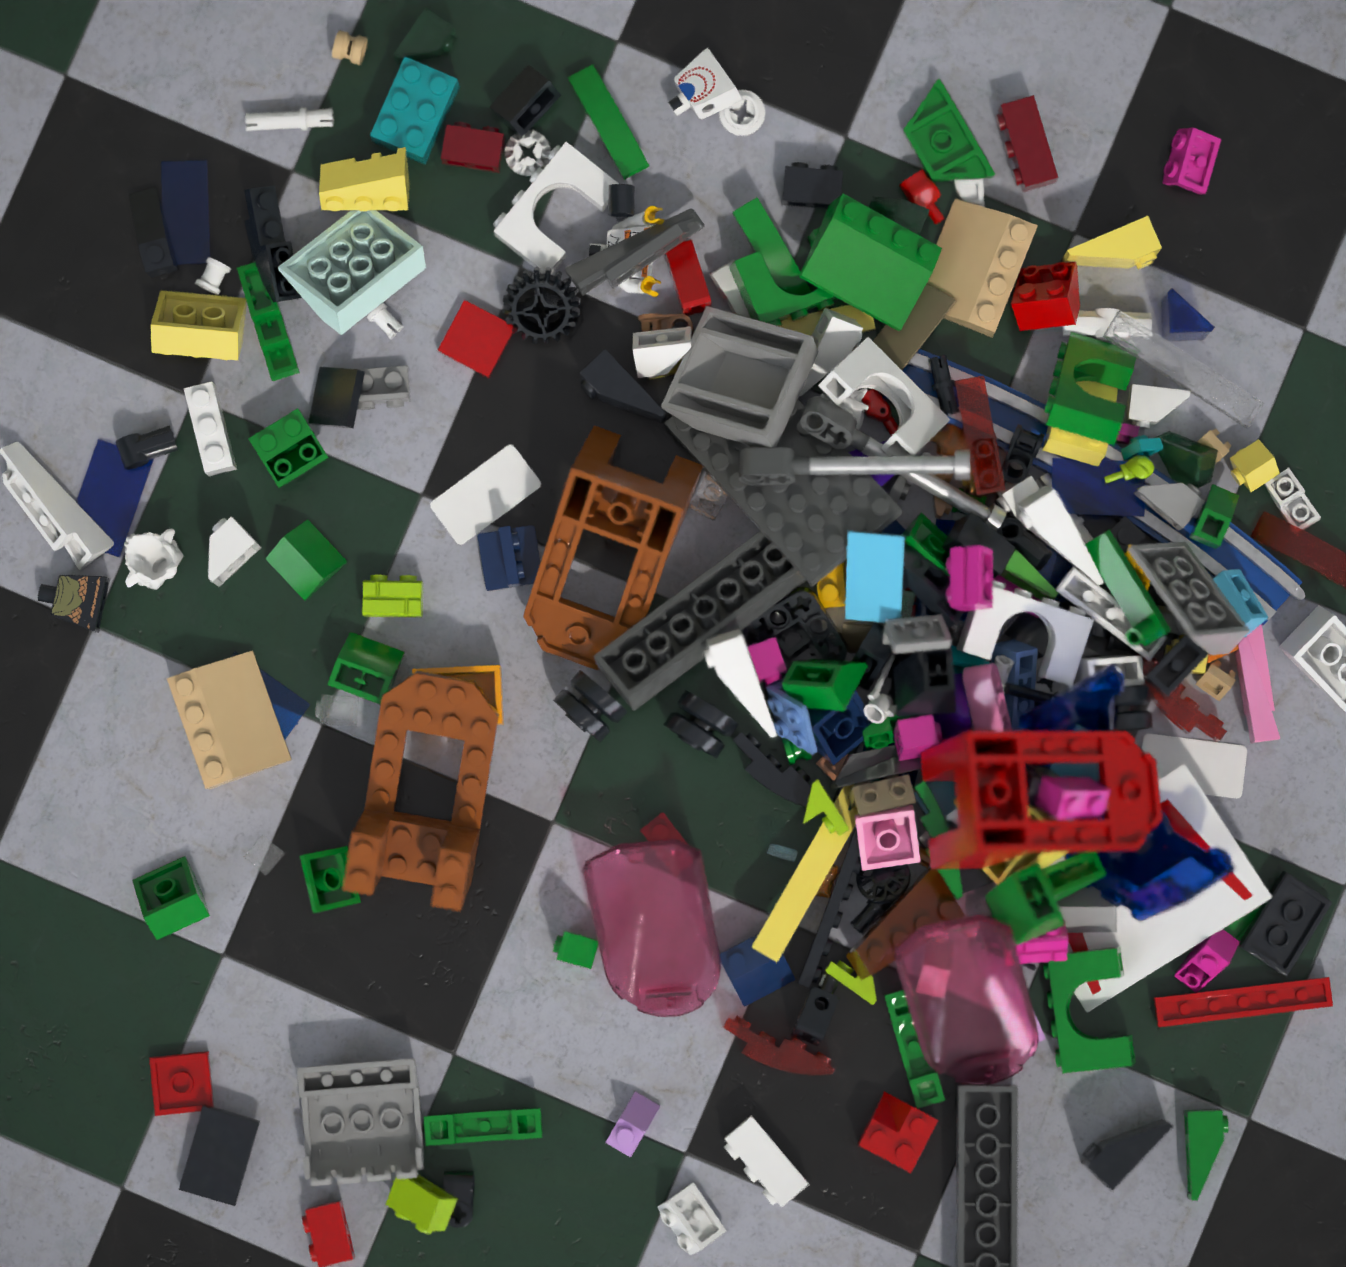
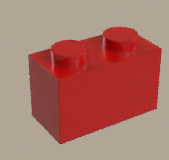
(329, 1234)

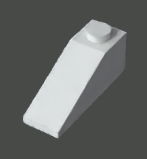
(835, 340)

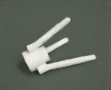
(880, 704)

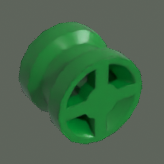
(793, 753)

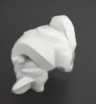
(151, 558)

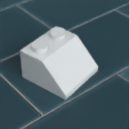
(229, 549)

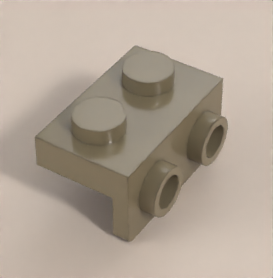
(882, 795)

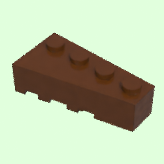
(922, 904)

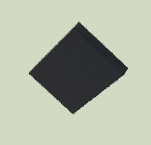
(1285, 923)
(219, 1155)

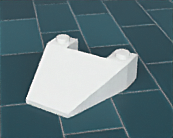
(1048, 519)
(735, 668)

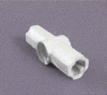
(1096, 322)

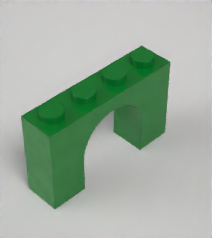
(765, 299)
(1074, 408)
(1076, 1049)

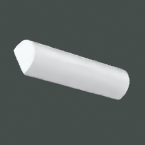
(1102, 608)

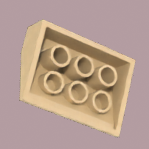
(980, 263)
(229, 719)

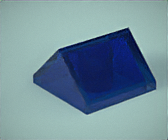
(1181, 320)

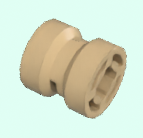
(343, 47)

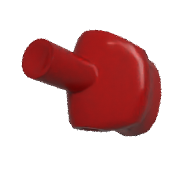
(923, 192)
(877, 405)

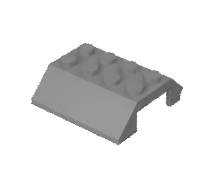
(361, 1121)

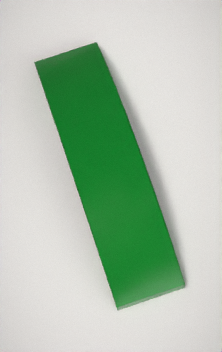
(921, 1076)
(483, 1126)

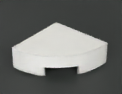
(970, 190)

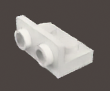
(691, 1219)

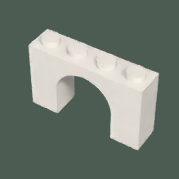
(565, 170)
(871, 368)
(1065, 629)

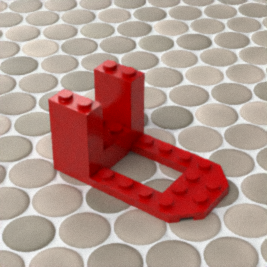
(995, 802)

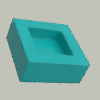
(1142, 446)

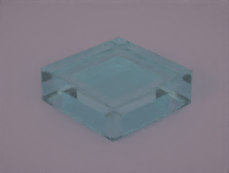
(782, 852)

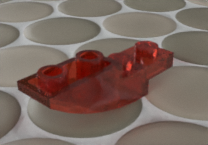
(979, 435)
(1184, 712)
(789, 1055)

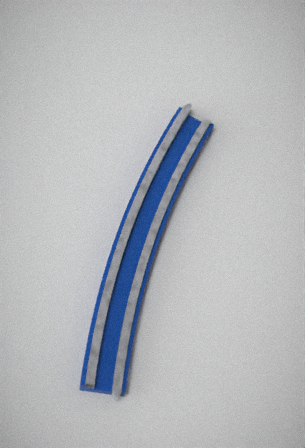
(1265, 574)

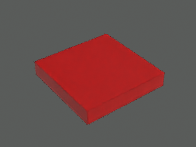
(476, 339)
(181, 1083)

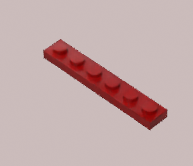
(1243, 1002)

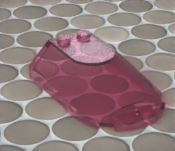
(655, 925)
(968, 999)

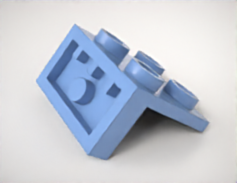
(790, 717)

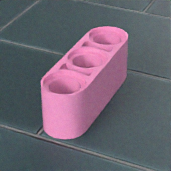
(986, 698)

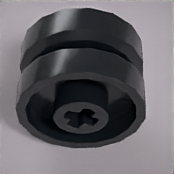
(589, 707)
(1124, 717)
(700, 725)

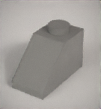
(1172, 502)

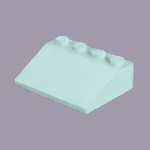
(353, 267)

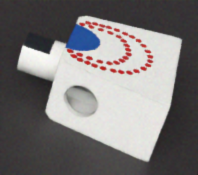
(704, 87)

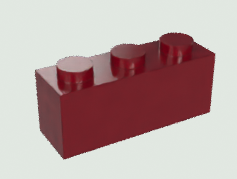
(1026, 144)

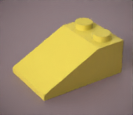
(1121, 248)
(1078, 446)

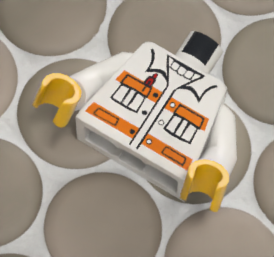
(642, 280)

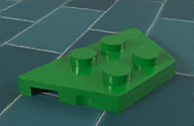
(944, 140)

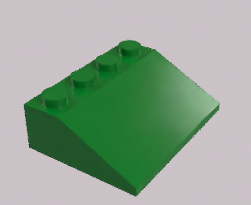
(870, 261)

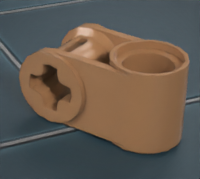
(663, 321)

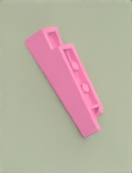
(1256, 687)

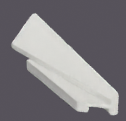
(52, 508)

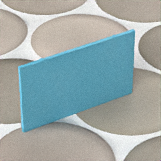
(874, 576)

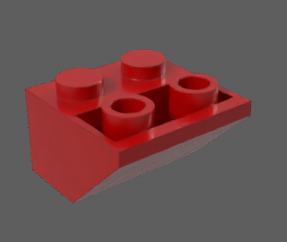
(1047, 296)

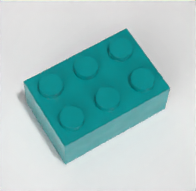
(415, 109)

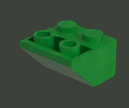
(288, 448)
(365, 668)
(823, 682)
(1025, 904)

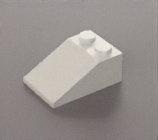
(1320, 652)

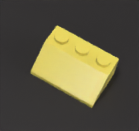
(198, 325)

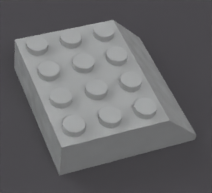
(740, 378)

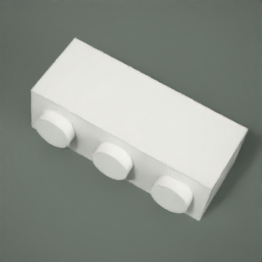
(210, 429)
(765, 1162)

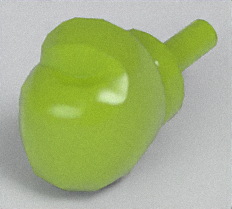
(1137, 467)

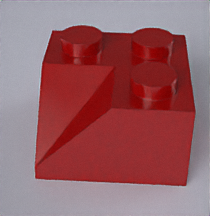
(897, 1132)

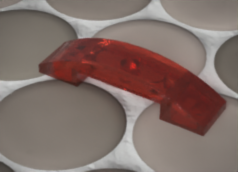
(1301, 547)

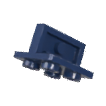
(509, 557)

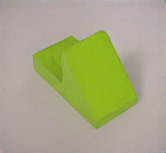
(820, 802)
(864, 988)

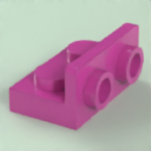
(1191, 160)

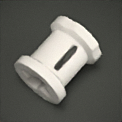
(213, 275)

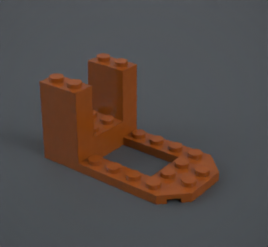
(619, 508)
(415, 845)

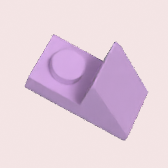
(632, 1124)

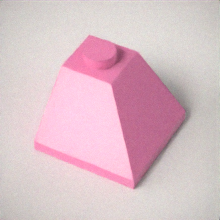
(887, 838)

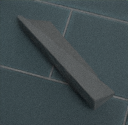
(634, 253)
(873, 765)

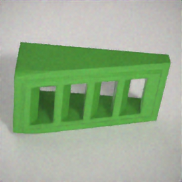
(1026, 577)

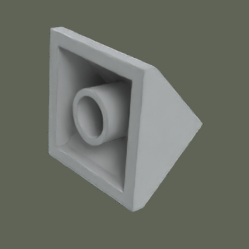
(1088, 912)

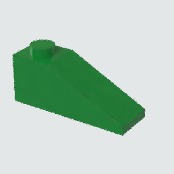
(1202, 1142)

